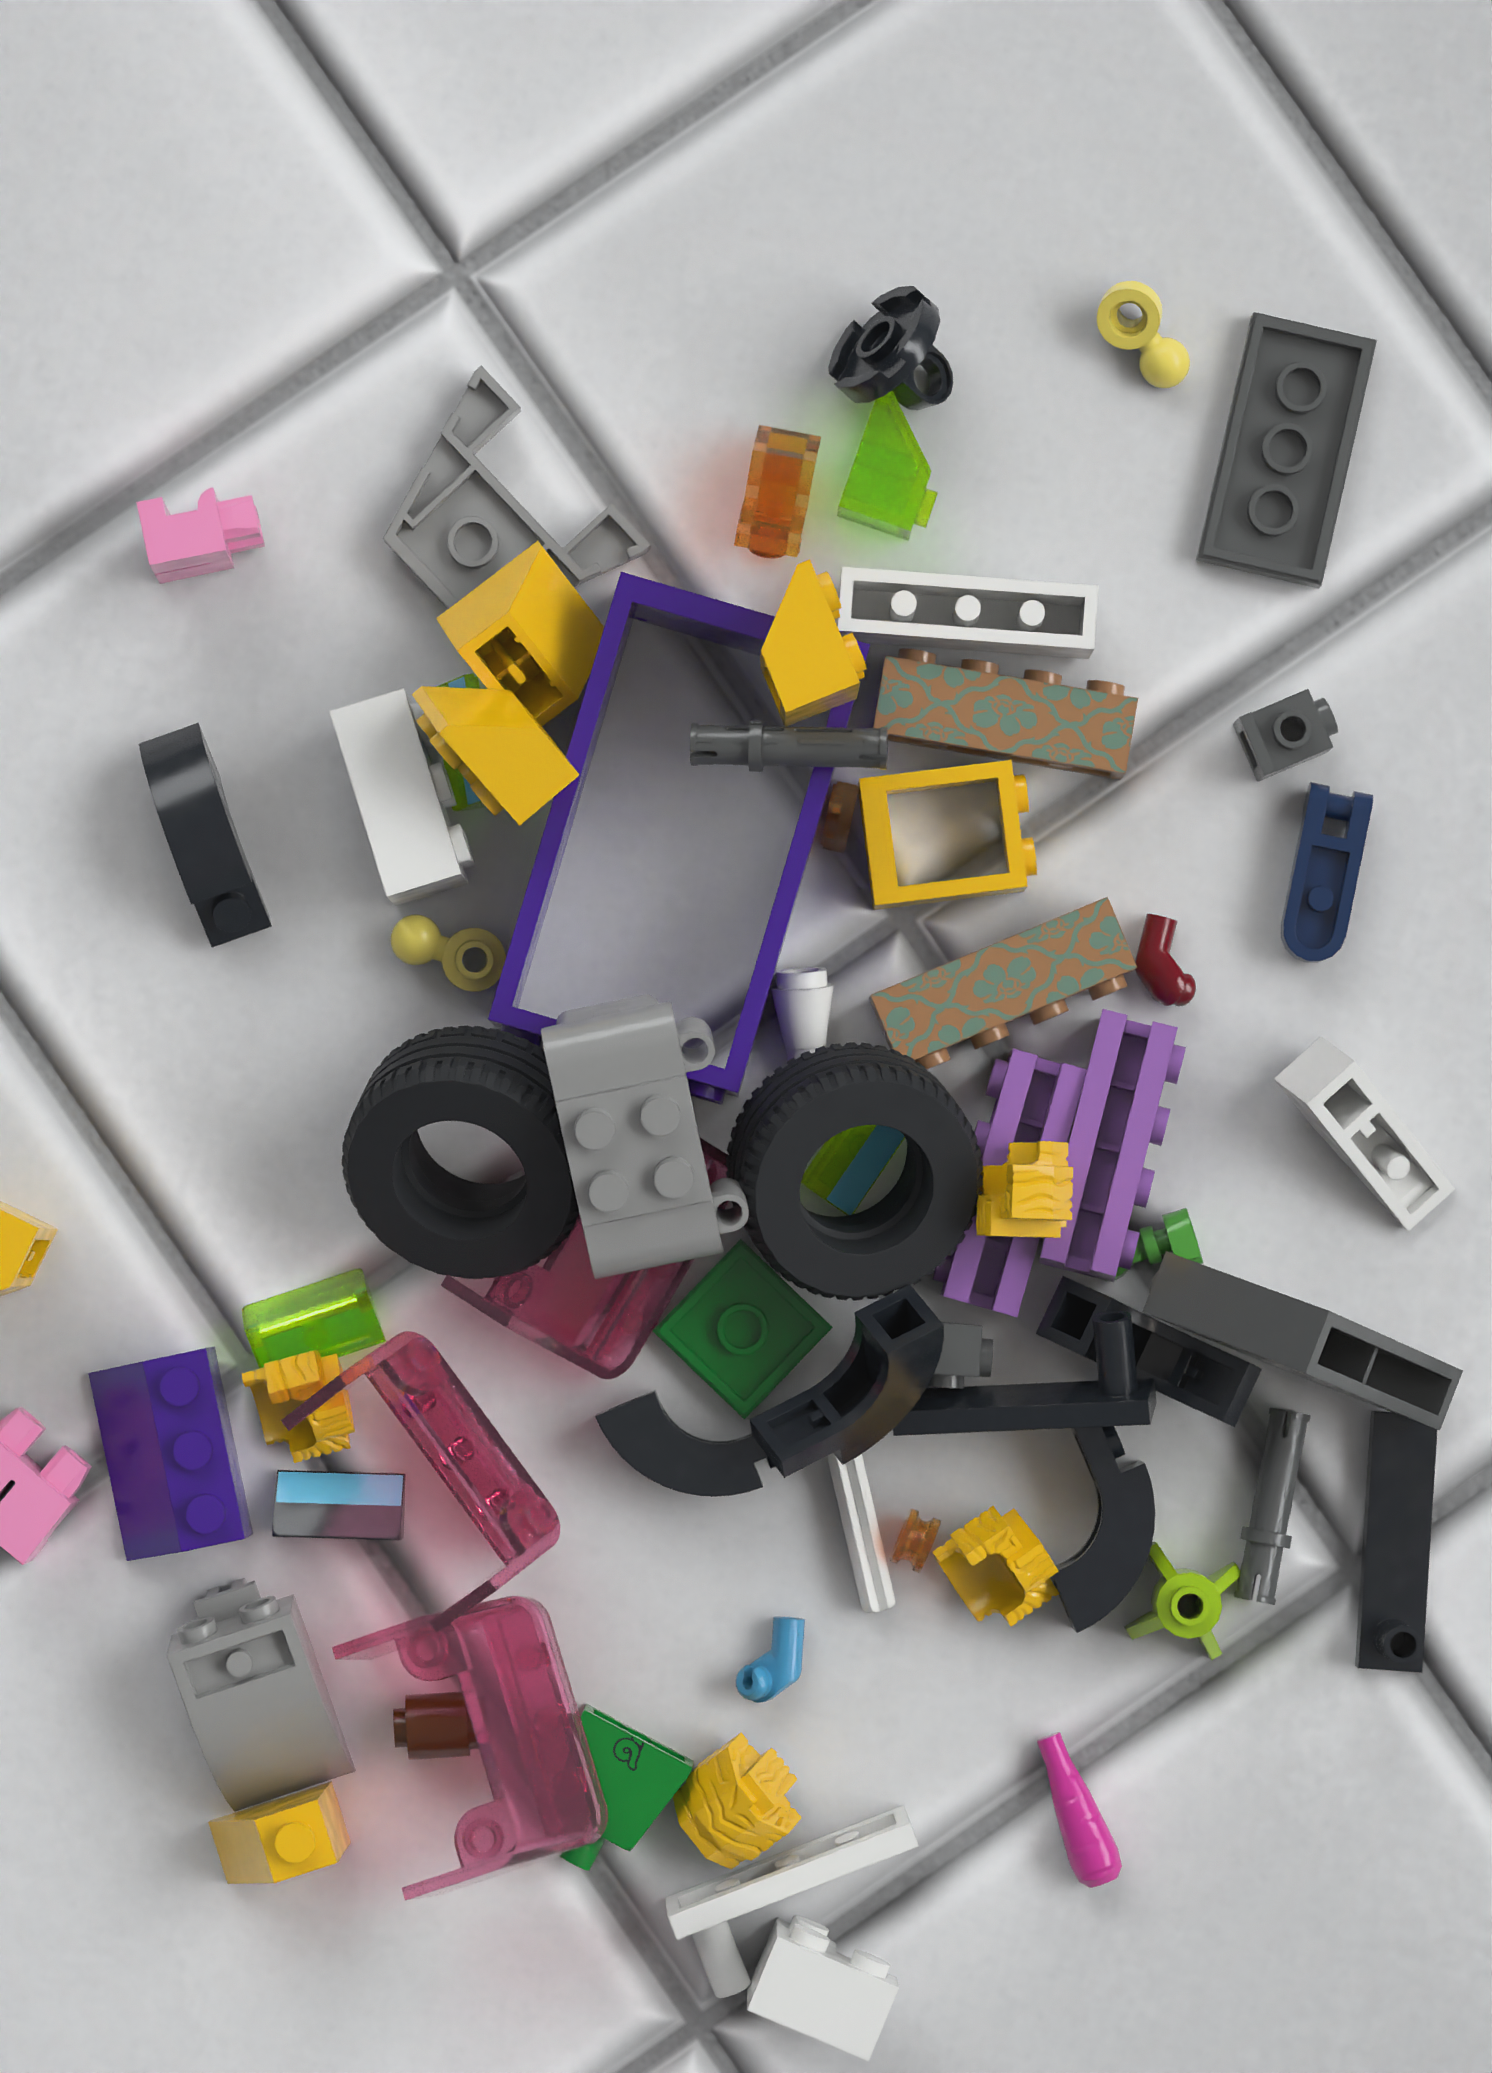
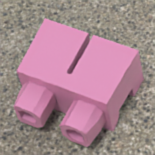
(198, 539)
(39, 1495)

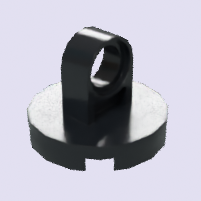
(889, 348)

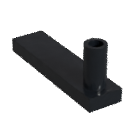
(1109, 1401)
(1396, 1544)

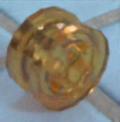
(915, 1540)

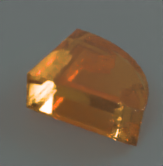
(839, 816)

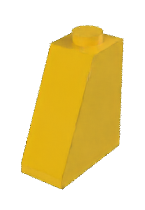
(281, 1837)

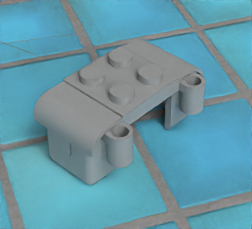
(636, 1135)

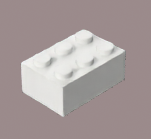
(402, 797)

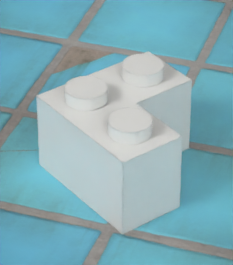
(820, 1991)

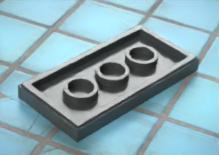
(1286, 450)

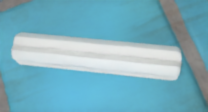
(862, 1534)

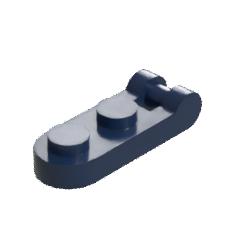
(1324, 874)

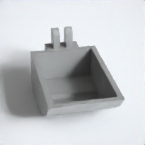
(256, 1696)

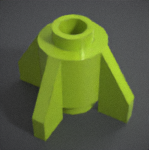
(1168, 1591)

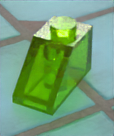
(888, 475)

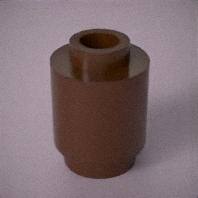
(434, 1726)

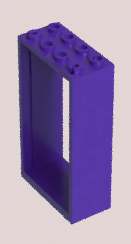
(714, 622)

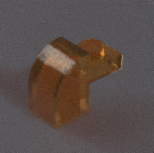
(777, 492)

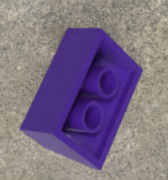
(171, 1454)

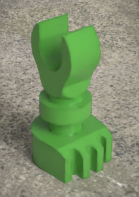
(1176, 1237)

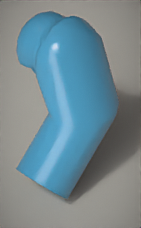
(776, 1668)

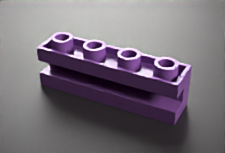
(1031, 1105)
(1110, 1143)

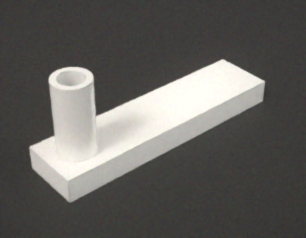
(708, 1906)

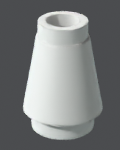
(802, 1008)

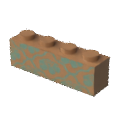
(1006, 716)
(1005, 982)

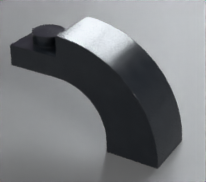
(203, 835)
(1179, 1363)
(865, 1395)
(675, 1459)
(1122, 1536)

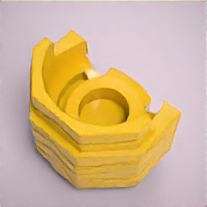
(1027, 1192)
(284, 1387)
(998, 1566)
(736, 1803)

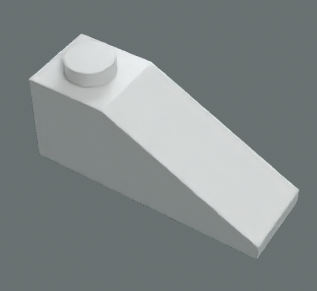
(1364, 1131)

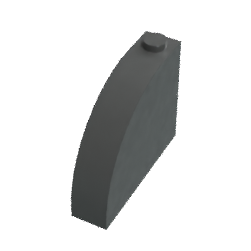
(1302, 1340)

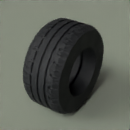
(422, 1207)
(900, 1234)

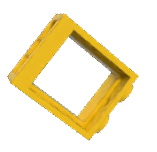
(1018, 851)

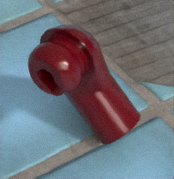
(1157, 967)

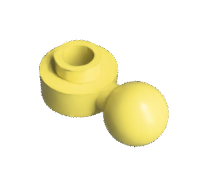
(1162, 359)
(419, 940)

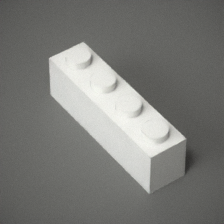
(968, 612)

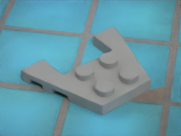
(467, 526)

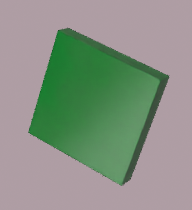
(742, 1329)

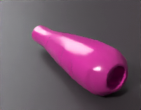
(1083, 1830)

